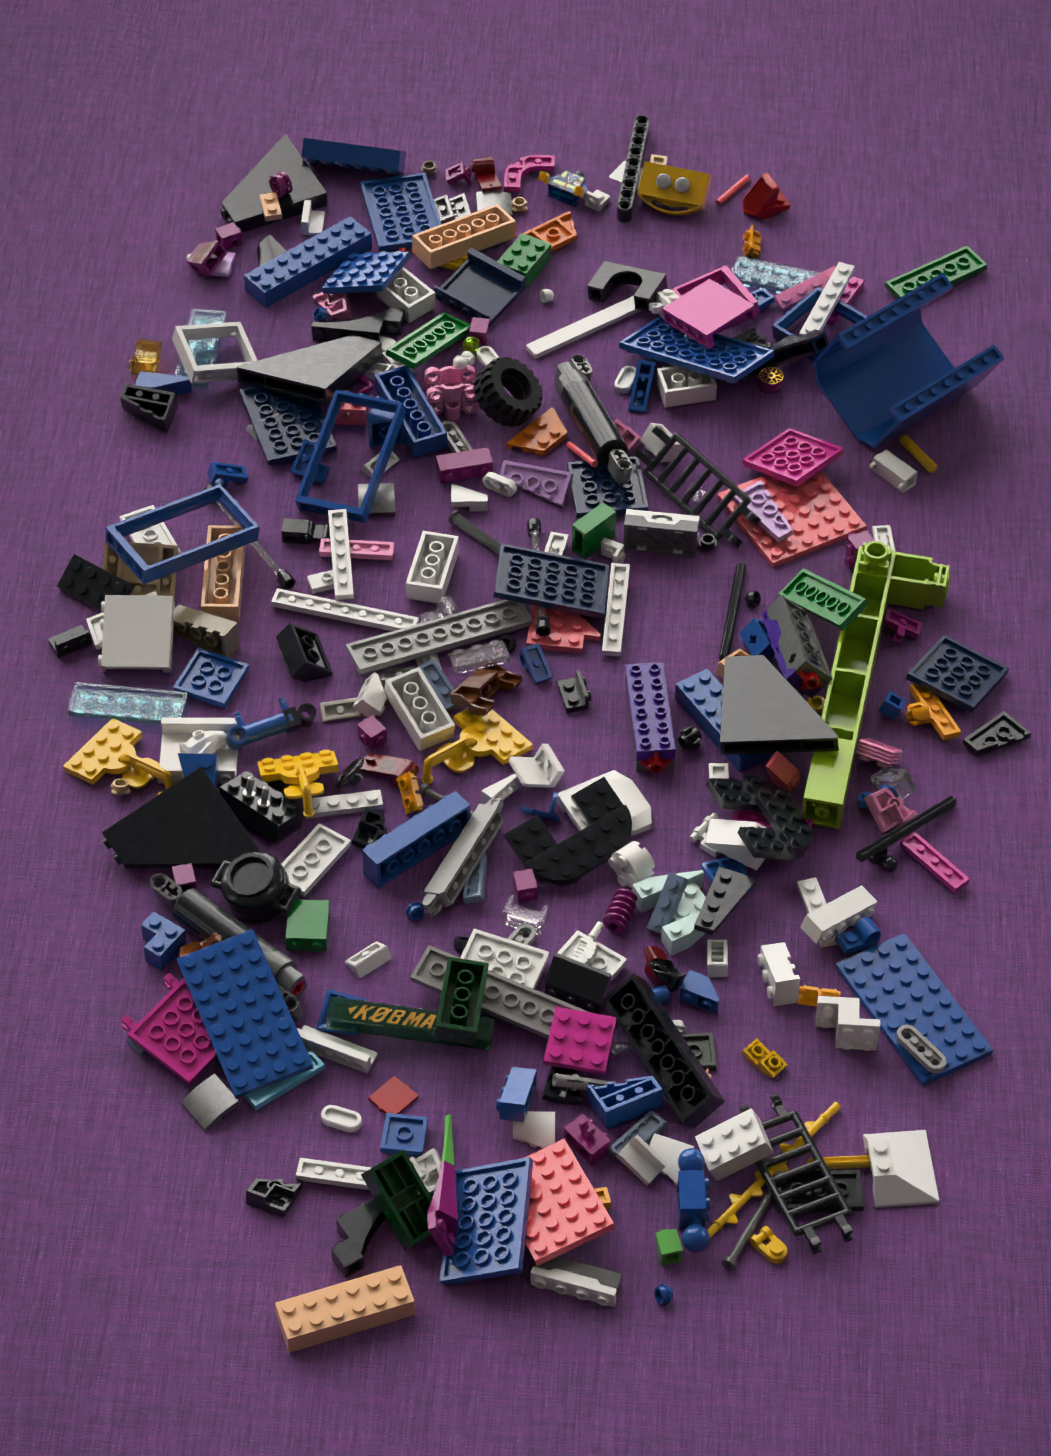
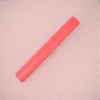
(732, 190)
(582, 454)

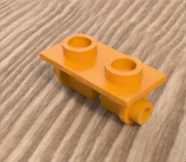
(751, 242)
(408, 785)
(809, 995)

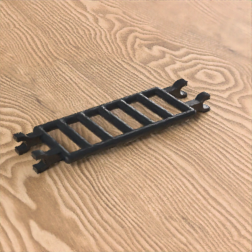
(711, 469)
(818, 1163)

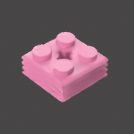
(882, 753)

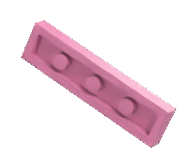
(791, 296)
(362, 549)

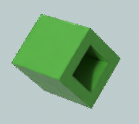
(668, 1247)

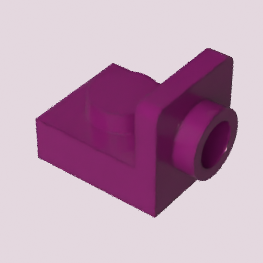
(457, 173)

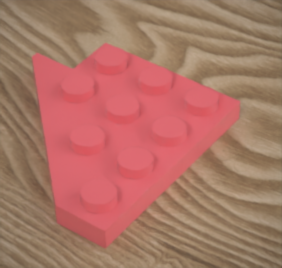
(566, 633)

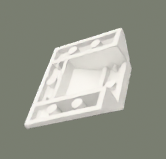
(901, 1169)

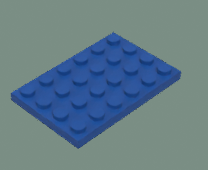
(399, 209)
(490, 1221)

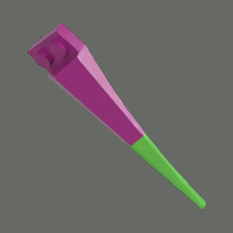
(442, 1212)

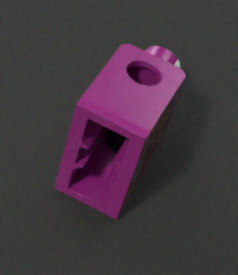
(206, 257)

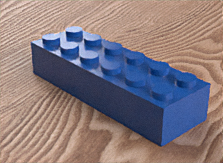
(352, 154)
(421, 425)
(702, 700)
(415, 839)

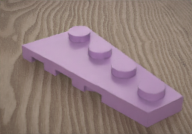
(540, 481)
(762, 505)

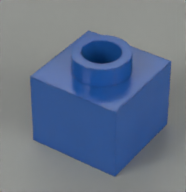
(892, 705)

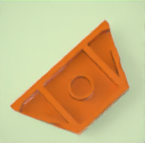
(556, 231)
(540, 435)

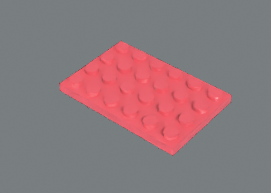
(561, 1205)

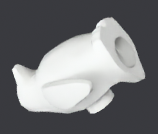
(204, 742)

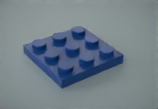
(211, 677)

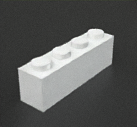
(839, 914)

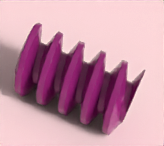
(620, 911)

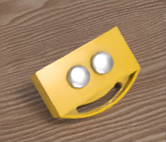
(674, 188)

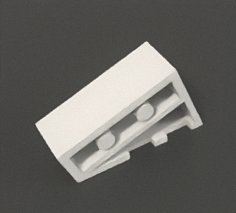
(778, 973)

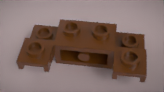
(481, 686)

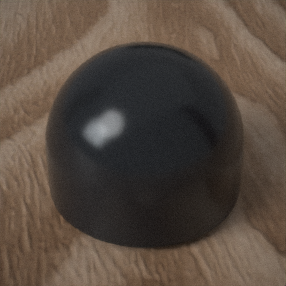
(504, 638)
(460, 943)

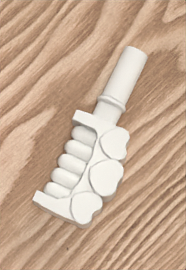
(587, 948)

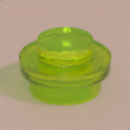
(471, 344)

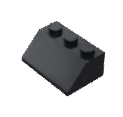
(303, 653)
(578, 984)

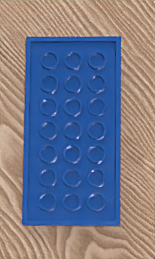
(726, 360)
(904, 990)
(244, 1014)

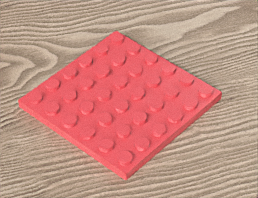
(813, 511)

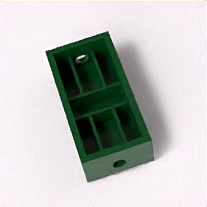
(401, 1197)

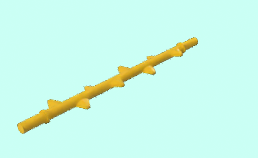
(755, 1189)

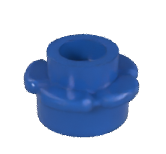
(320, 314)
(415, 911)
(663, 1294)

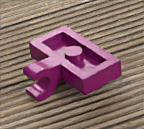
(902, 624)

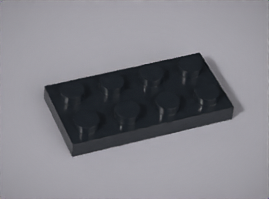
(91, 582)
(847, 1180)

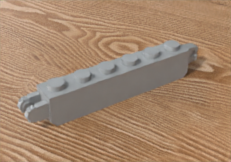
(463, 856)

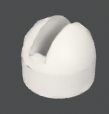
(546, 295)

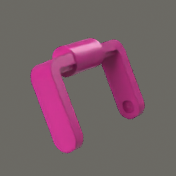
(366, 381)

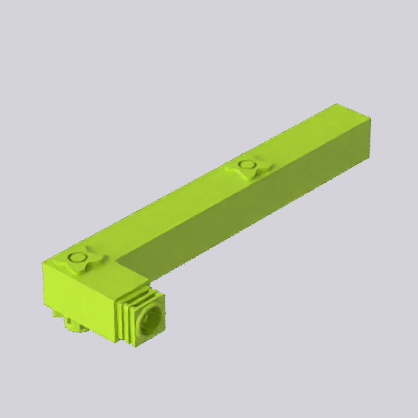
(881, 579)

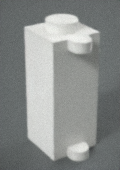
(894, 471)

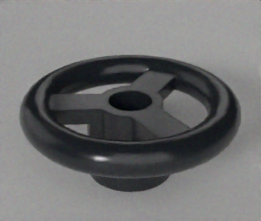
(351, 773)

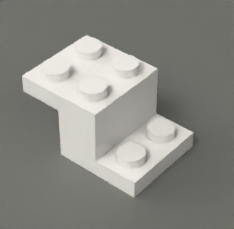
(850, 1029)

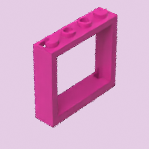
(722, 276)

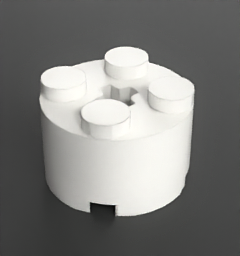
(632, 864)

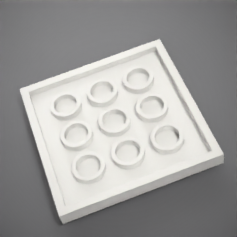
(507, 957)

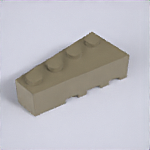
(206, 631)

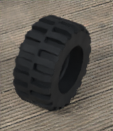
(518, 381)

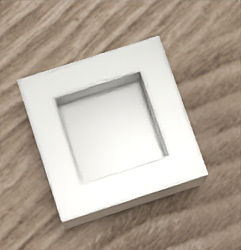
(718, 770)

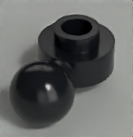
(888, 863)

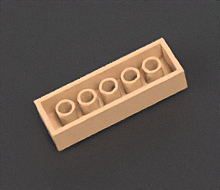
(456, 237)
(223, 578)
(345, 1308)

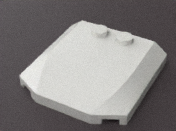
(627, 793)

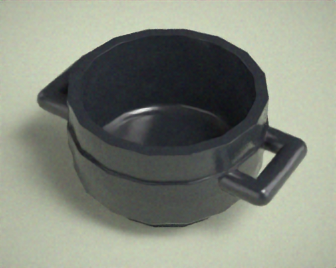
(255, 887)

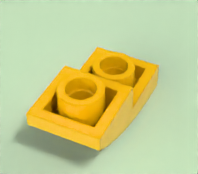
(763, 1059)

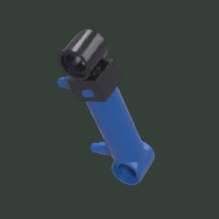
(287, 721)

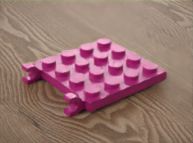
(174, 1033)

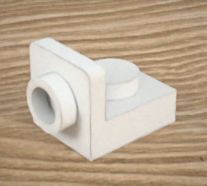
(596, 200)
(613, 550)

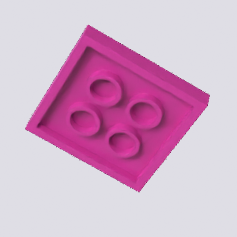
(580, 1040)

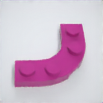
(527, 164)

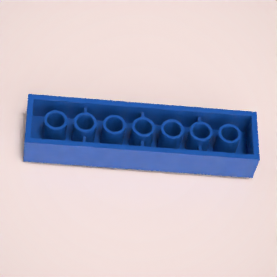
(307, 262)

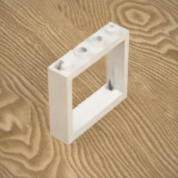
(213, 372)

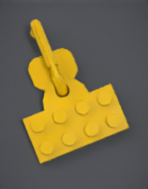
(478, 738)
(114, 753)
(300, 773)

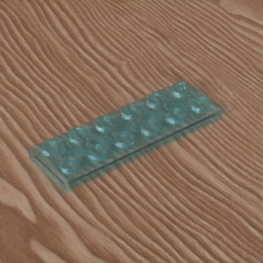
(768, 275)
(203, 350)
(126, 703)

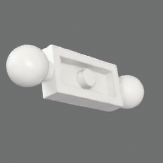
(463, 360)

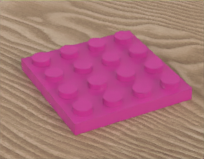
(793, 457)

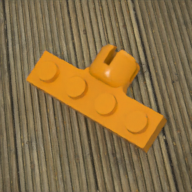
(931, 710)

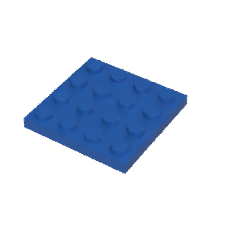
(366, 272)

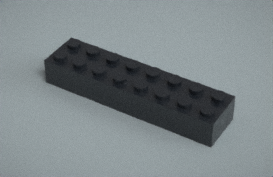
(664, 1051)

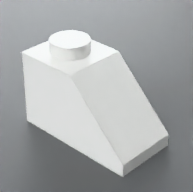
(371, 697)

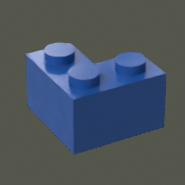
(163, 940)

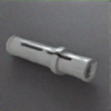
(575, 1082)

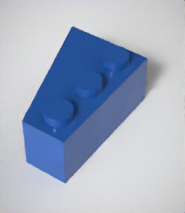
(191, 762)
(625, 1100)

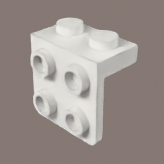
(540, 770)

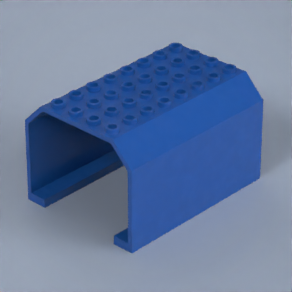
(892, 370)

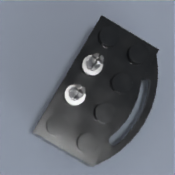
(262, 806)

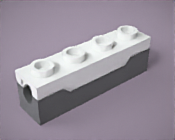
(578, 1280)

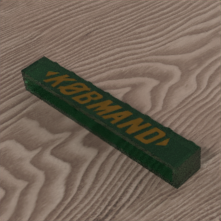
(396, 1022)

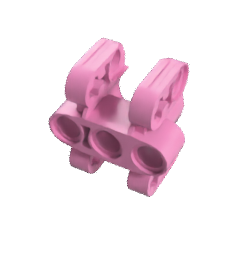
(451, 391)

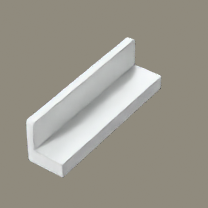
(337, 1049)

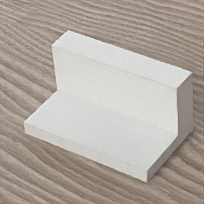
(312, 221)
(641, 1160)

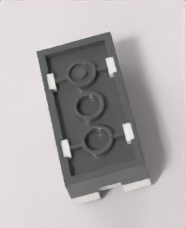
(661, 533)

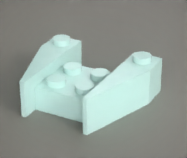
(680, 933)

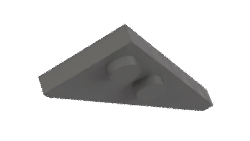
(753, 337)

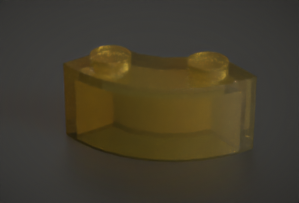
(146, 356)

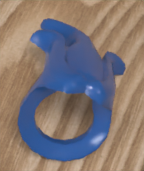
(551, 815)

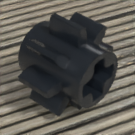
(690, 738)

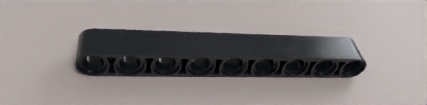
(633, 169)

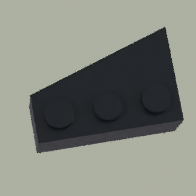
(150, 405)

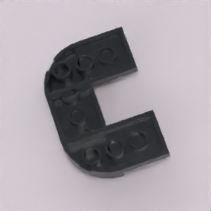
(790, 830)
(584, 851)

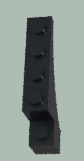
(371, 327)
(794, 348)
(357, 1231)

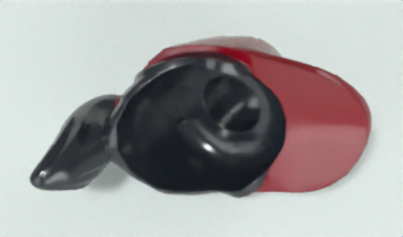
(661, 969)

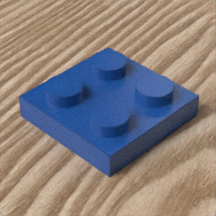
(404, 1133)

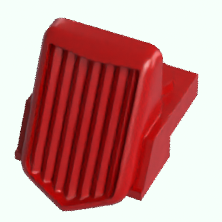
(765, 198)

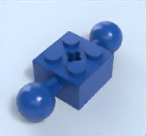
(693, 1200)

